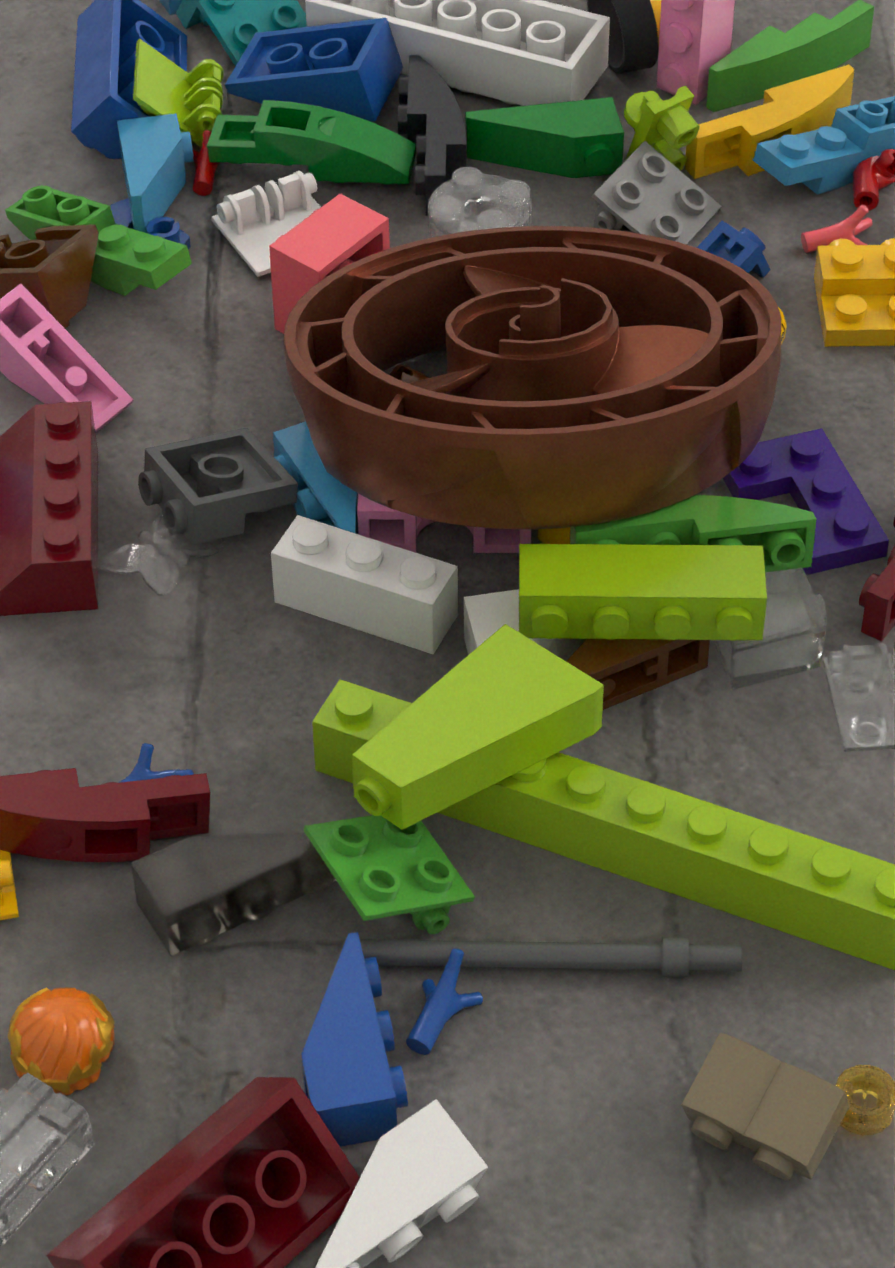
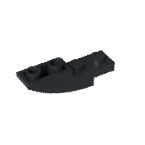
(432, 122)

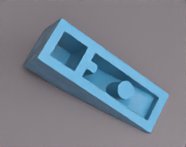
(153, 164)

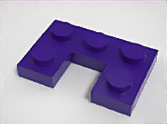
(818, 483)

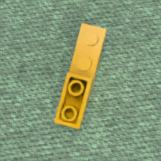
(785, 111)

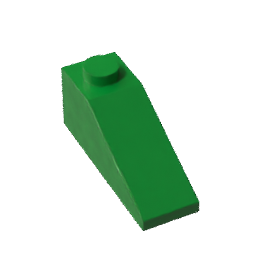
(549, 138)

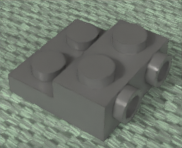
(213, 482)

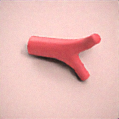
(843, 230)

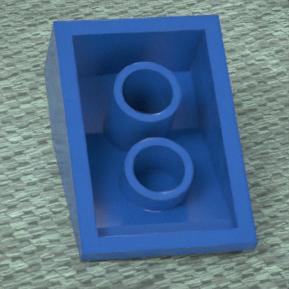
(326, 66)

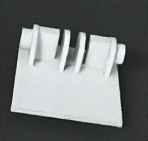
(259, 217)

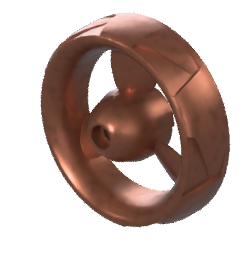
(580, 369)

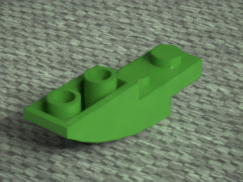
(122, 255)
(716, 520)

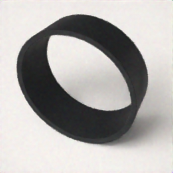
(631, 33)

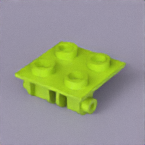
(168, 89)

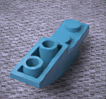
(829, 155)

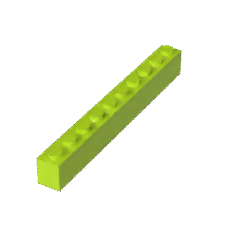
(656, 838)

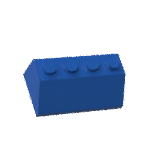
(107, 67)

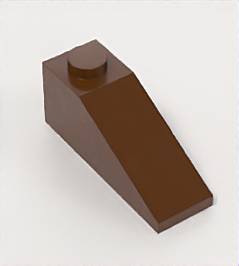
(638, 665)

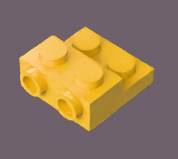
(856, 293)

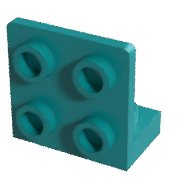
(238, 20)

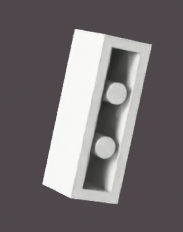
(365, 584)

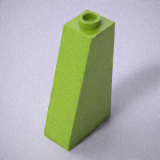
(475, 728)

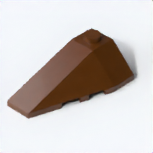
(52, 267)

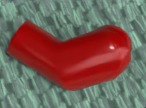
(871, 177)

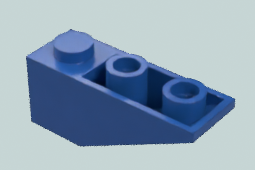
(346, 1054)

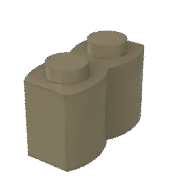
(764, 1107)

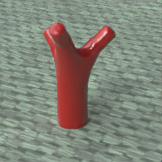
(205, 169)

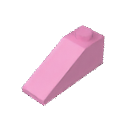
(50, 362)

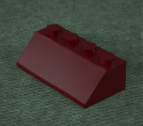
(49, 511)
(229, 1195)

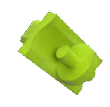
(662, 123)

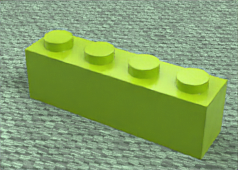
(642, 591)

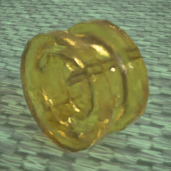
(871, 1081)

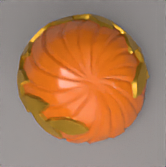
(61, 1038)

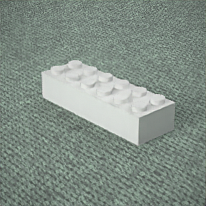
(490, 47)

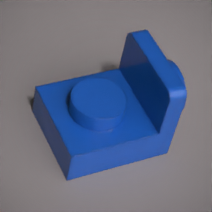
(737, 247)

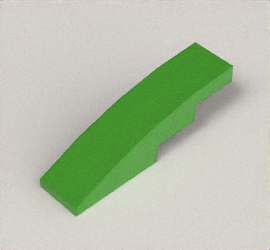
(782, 57)

